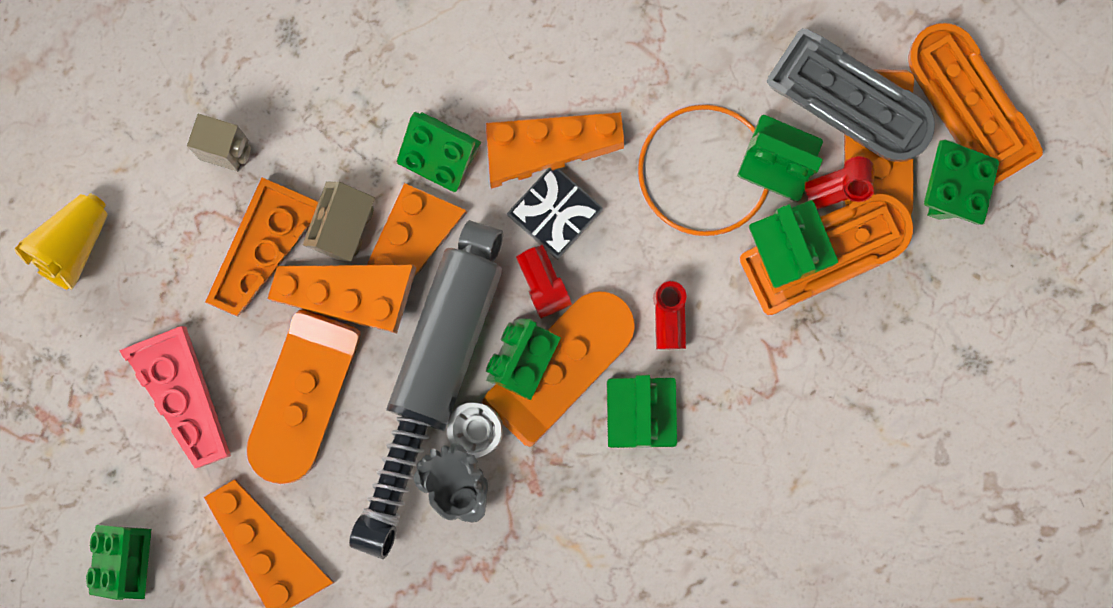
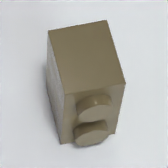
(219, 143)
(339, 221)

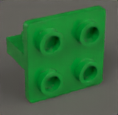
(437, 151)
(780, 158)
(960, 183)
(793, 243)
(522, 357)
(641, 412)
(119, 562)

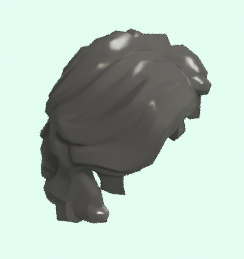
(453, 483)

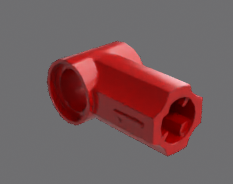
(851, 183)
(545, 288)
(670, 321)

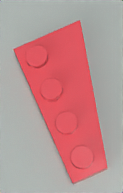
(176, 384)

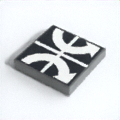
(555, 212)

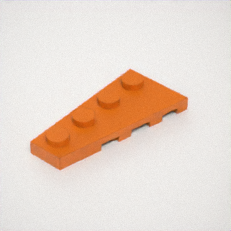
(415, 229)

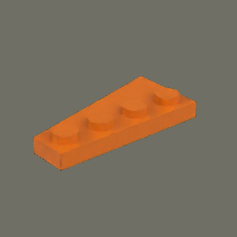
(537, 144)
(263, 240)
(352, 293)
(269, 556)

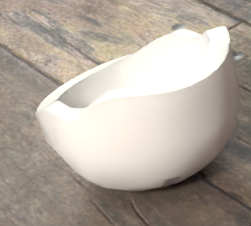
(476, 428)

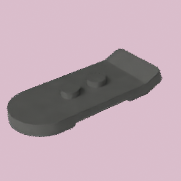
(853, 98)

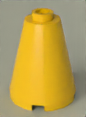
(65, 240)

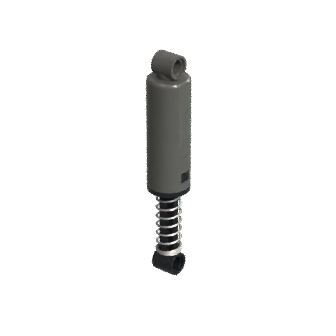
(432, 374)

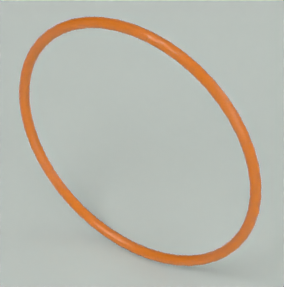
(644, 190)

